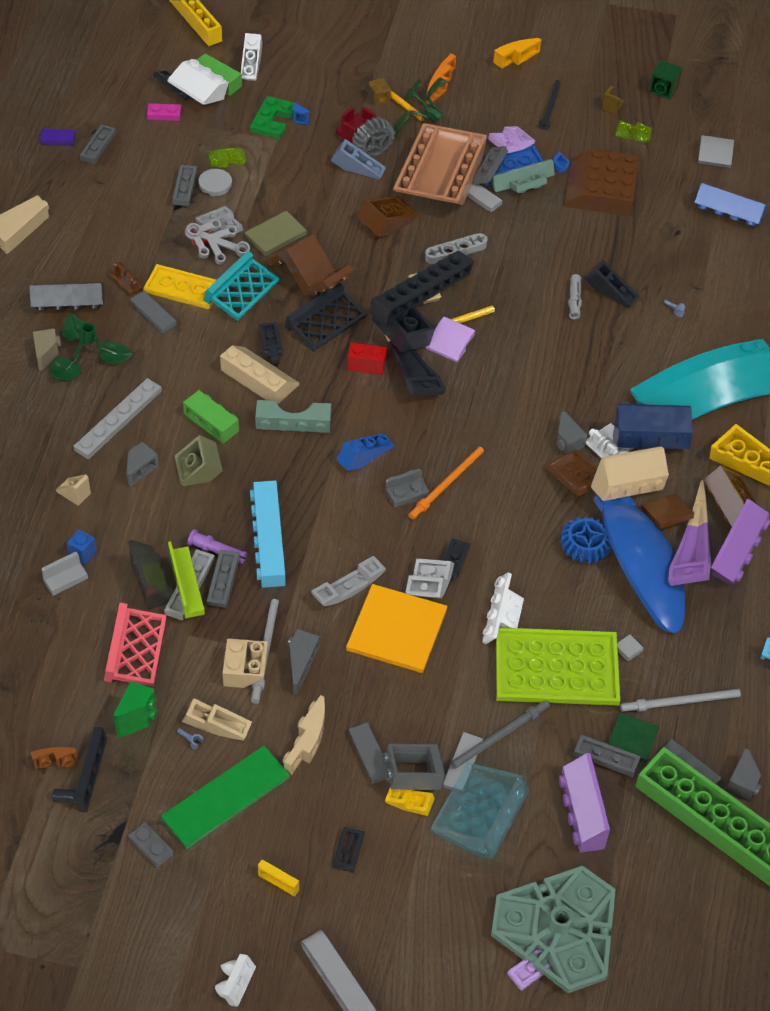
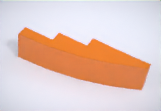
(443, 71)

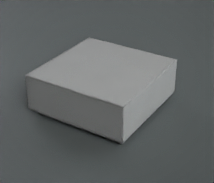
(629, 647)

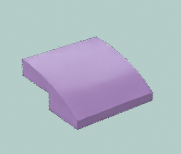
(513, 138)
(450, 339)

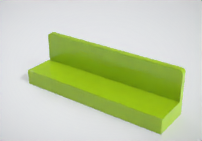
(186, 581)

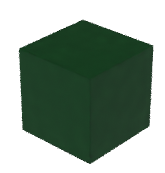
(665, 79)

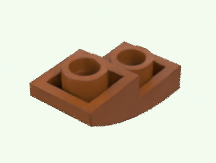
(63, 757)

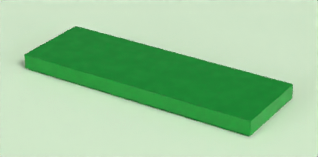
(225, 797)

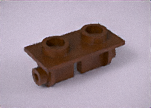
(126, 278)

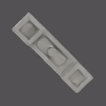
(350, 584)

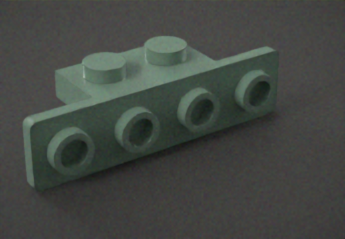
(525, 177)

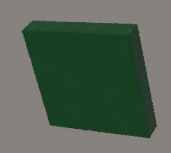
(634, 736)

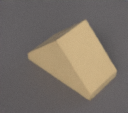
(75, 489)

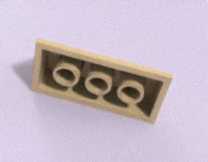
(257, 374)
(631, 474)

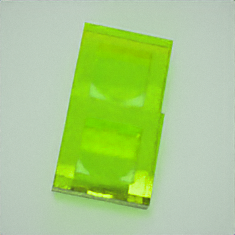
(637, 133)
(224, 156)

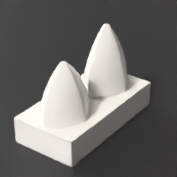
(239, 975)

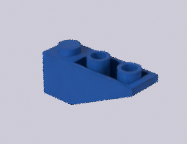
(362, 451)

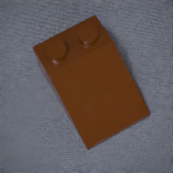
(386, 215)

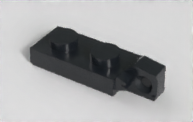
(162, 76)
(271, 341)
(457, 554)

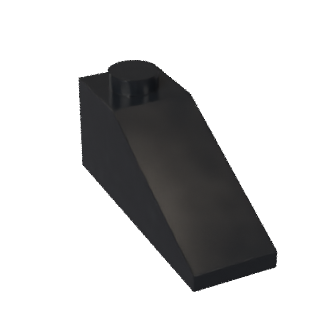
(610, 284)

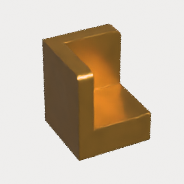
(381, 91)
(612, 103)

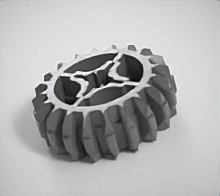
(374, 136)

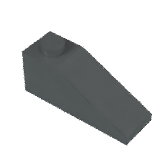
(302, 654)

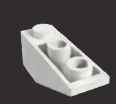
(251, 56)

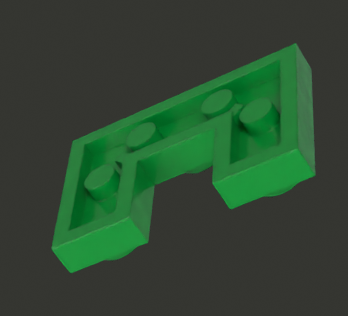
(263, 121)

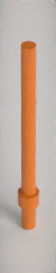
(424, 504)

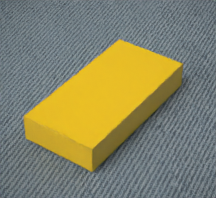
(278, 878)

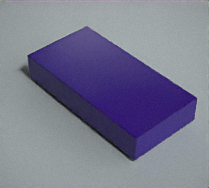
(57, 136)

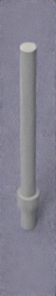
(259, 685)
(643, 705)

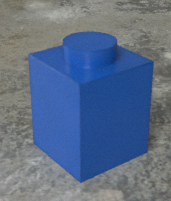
(83, 545)

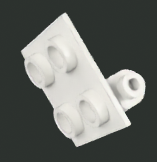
(603, 443)

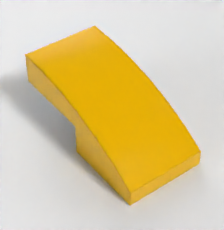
(411, 800)

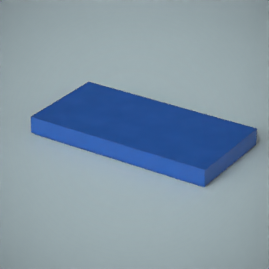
(517, 160)

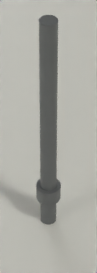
(530, 714)

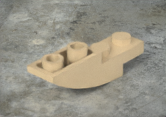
(309, 736)

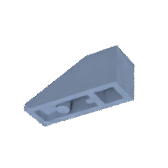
(356, 161)

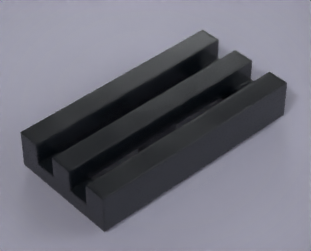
(344, 865)

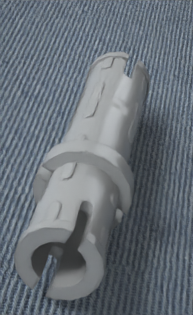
(575, 297)

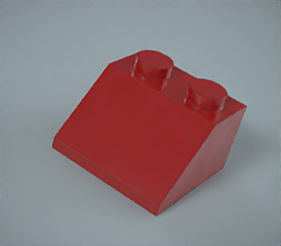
(367, 358)

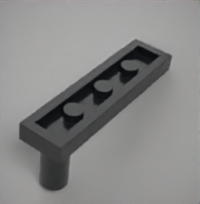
(87, 780)

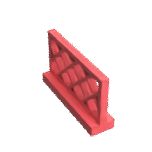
(118, 646)

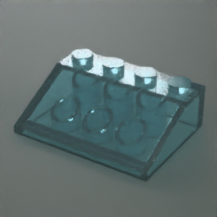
(481, 809)

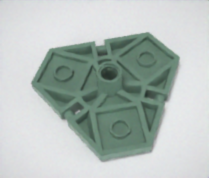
(529, 921)

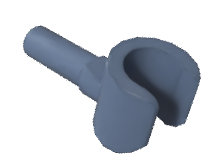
(679, 309)
(196, 737)

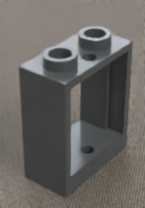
(414, 754)

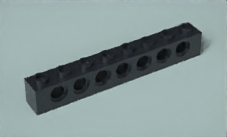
(421, 287)

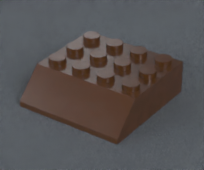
(602, 182)

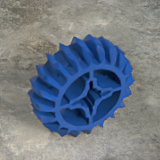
(585, 540)

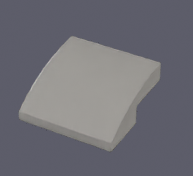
(715, 151)
(222, 214)
(429, 578)

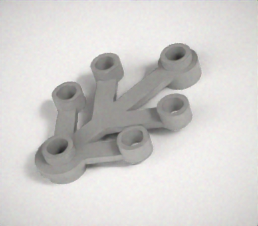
(215, 239)

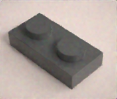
(150, 844)

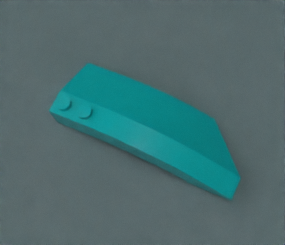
(711, 379)

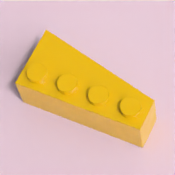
(743, 454)

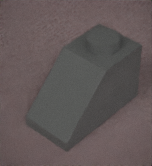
(570, 435)
(140, 462)
(745, 778)

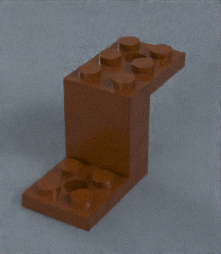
(310, 266)

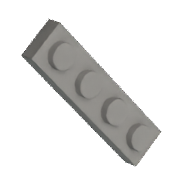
(202, 563)

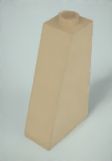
(21, 222)

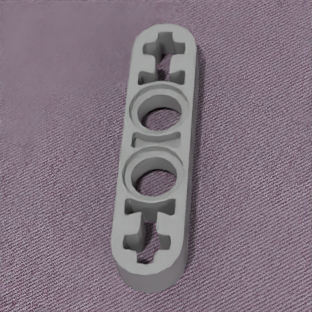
(474, 242)

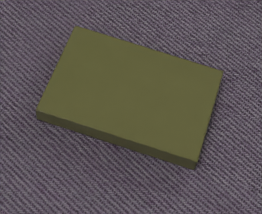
(275, 233)

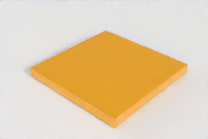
(397, 628)

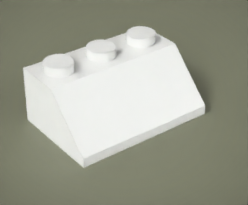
(199, 82)

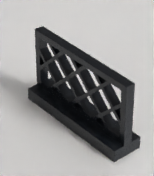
(314, 308)

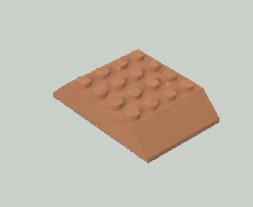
(442, 164)

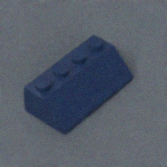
(653, 426)

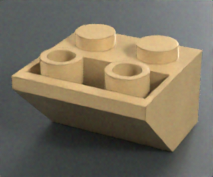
(244, 662)

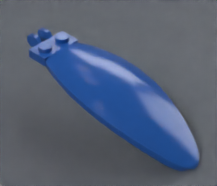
(645, 560)

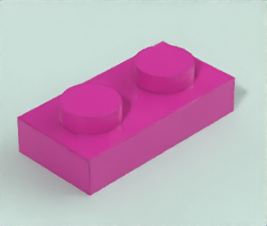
(164, 112)

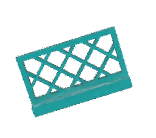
(228, 279)

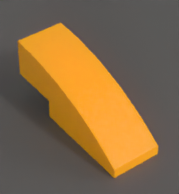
(516, 52)

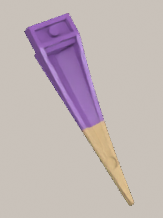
(693, 556)

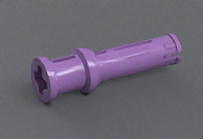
(208, 544)

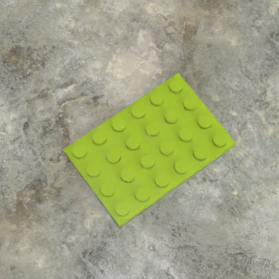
(557, 666)

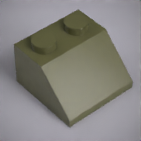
(198, 462)

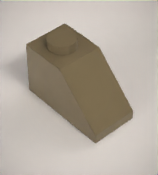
(46, 346)

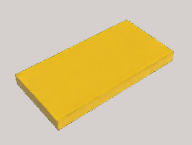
(179, 286)

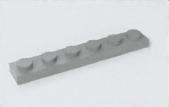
(117, 418)

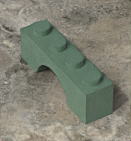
(272, 417)

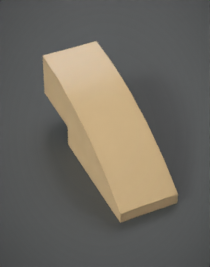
(216, 720)

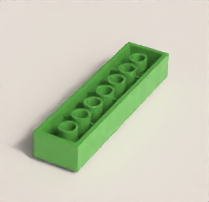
(708, 811)

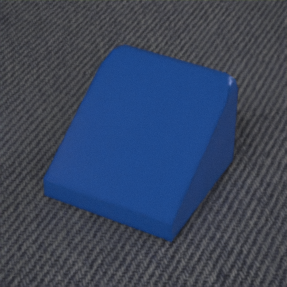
(300, 114)
(560, 162)

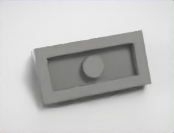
(63, 573)

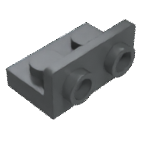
(406, 488)

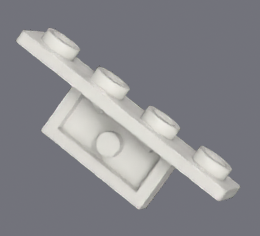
(504, 609)

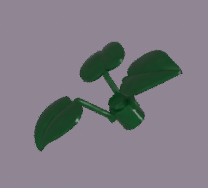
(431, 111)
(75, 329)

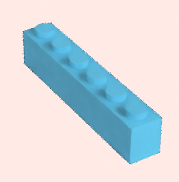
(268, 534)

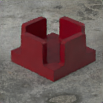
(351, 122)

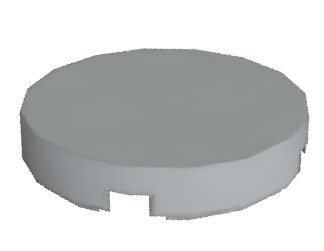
(215, 182)

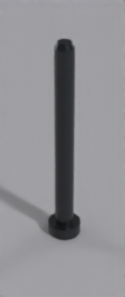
(545, 122)

